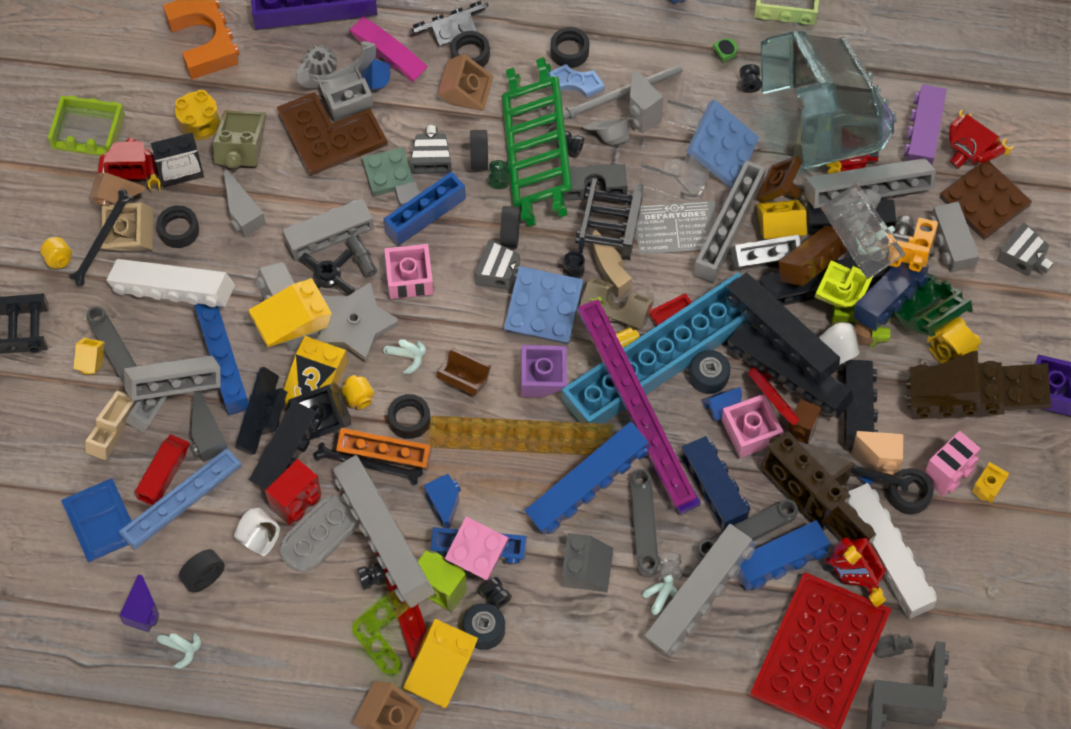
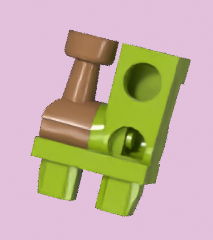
(864, 334)

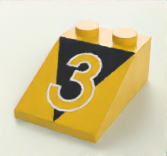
(314, 367)

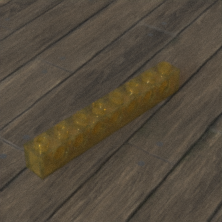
(518, 435)

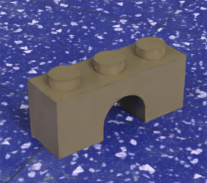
(635, 311)

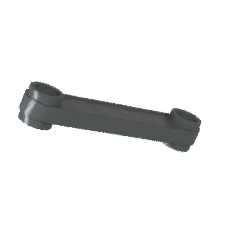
(114, 346)
(644, 523)
(758, 525)

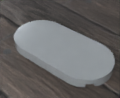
(318, 534)

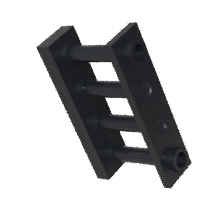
(627, 228)
(23, 304)

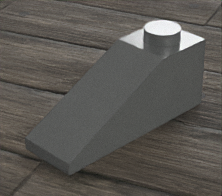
(205, 431)

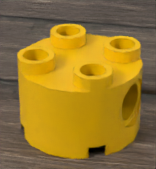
(197, 114)
(953, 341)

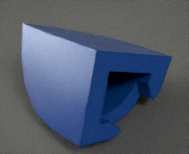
(377, 74)
(721, 400)

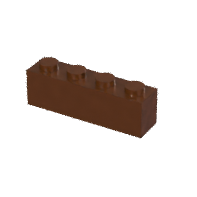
(811, 257)

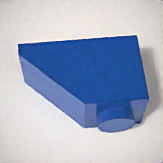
(443, 498)

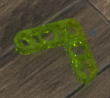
(375, 626)

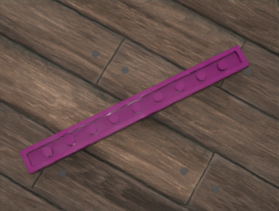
(636, 403)

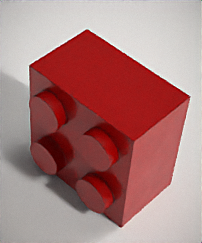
(294, 492)

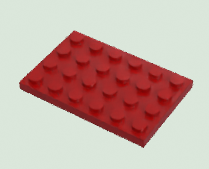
(820, 653)

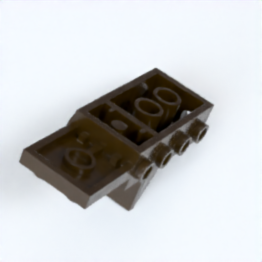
(975, 388)
(821, 476)

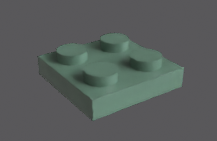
(387, 170)

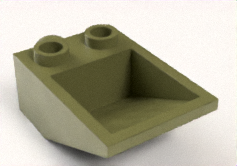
(239, 138)

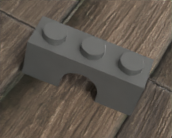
(609, 177)

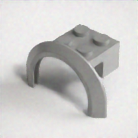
(345, 89)

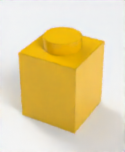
(89, 355)

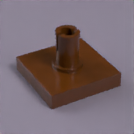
(780, 180)

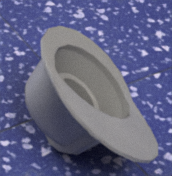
(611, 131)

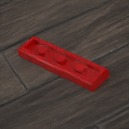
(773, 396)

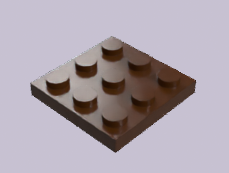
(986, 199)

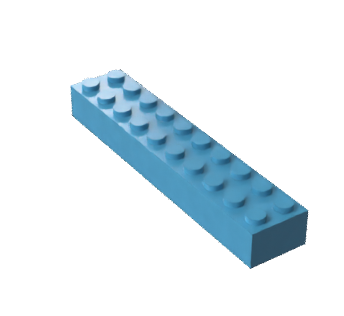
(657, 354)

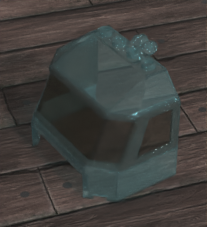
(843, 112)

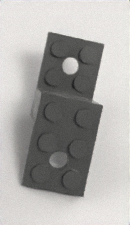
(909, 701)

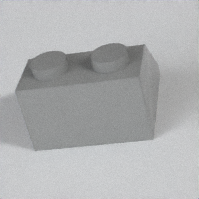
(645, 104)

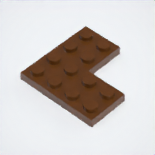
(328, 143)

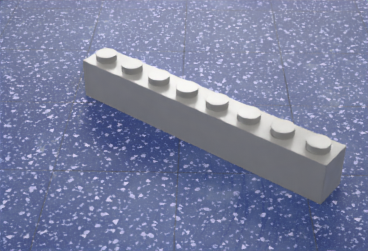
(383, 531)

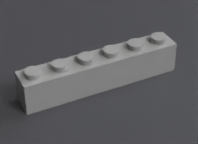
(883, 179)
(729, 221)
(700, 591)

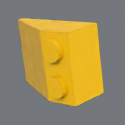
(291, 313)
(440, 663)

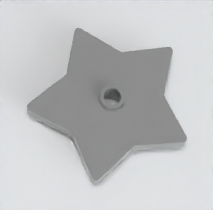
(356, 321)

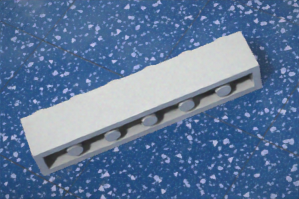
(171, 282)
(901, 572)

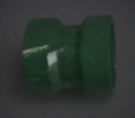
(499, 174)

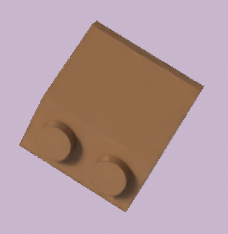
(465, 83)
(106, 188)
(387, 708)

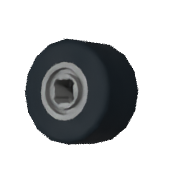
(709, 380)
(488, 634)

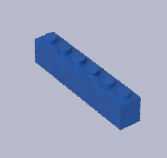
(220, 348)
(588, 478)

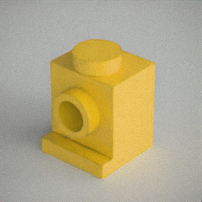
(996, 478)

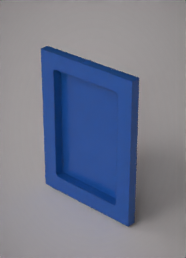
(97, 518)

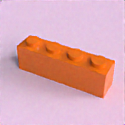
(384, 448)

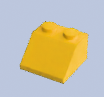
(781, 219)

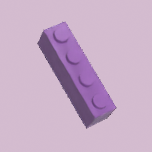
(926, 123)

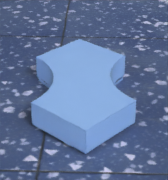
(584, 82)

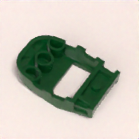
(939, 315)

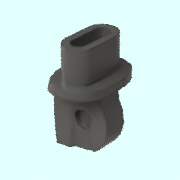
(892, 646)

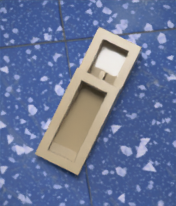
(611, 267)
(109, 426)

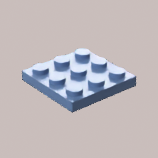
(722, 143)
(543, 305)

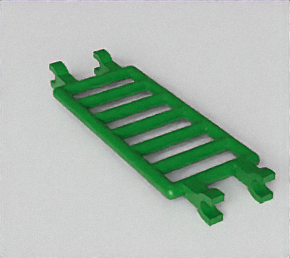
(560, 134)

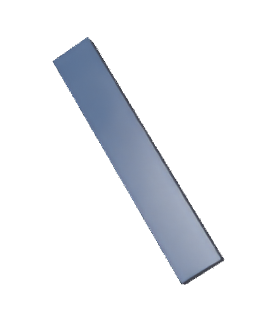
(180, 499)

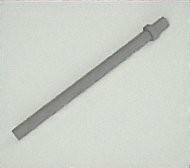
(570, 112)

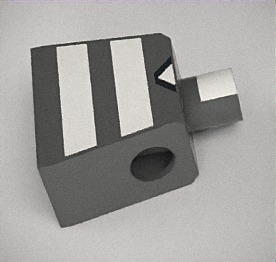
(430, 153)
(1025, 252)
(497, 266)

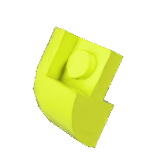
(842, 286)

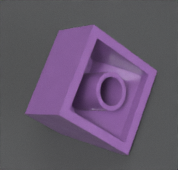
(542, 370)

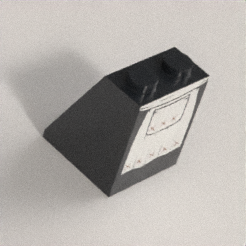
(177, 160)

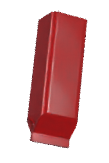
(162, 470)

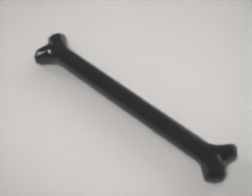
(123, 199)
(411, 474)
(901, 481)

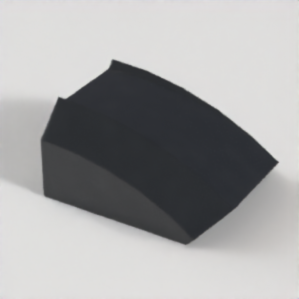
(330, 405)

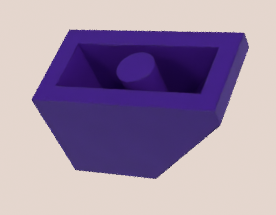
(139, 607)

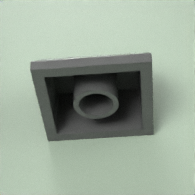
(586, 563)

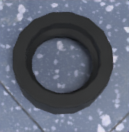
(571, 34)
(475, 38)
(479, 150)
(176, 212)
(510, 226)
(409, 400)
(912, 507)
(201, 570)

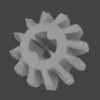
(320, 60)

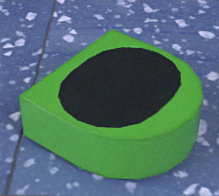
(725, 49)

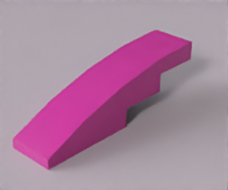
(389, 49)

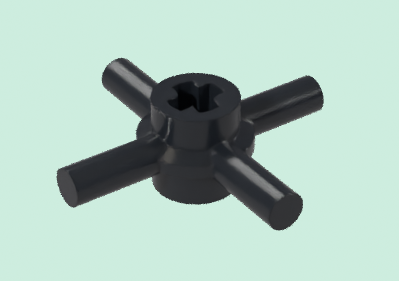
(328, 272)

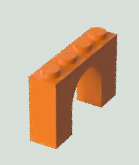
(219, 51)

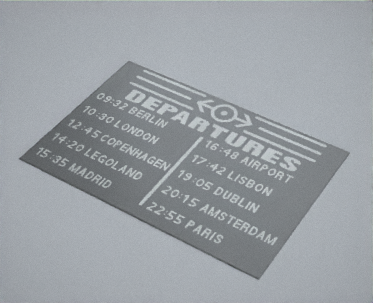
(674, 226)

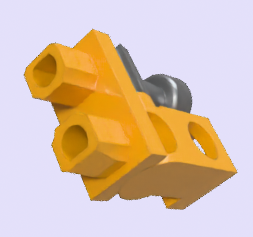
(915, 248)

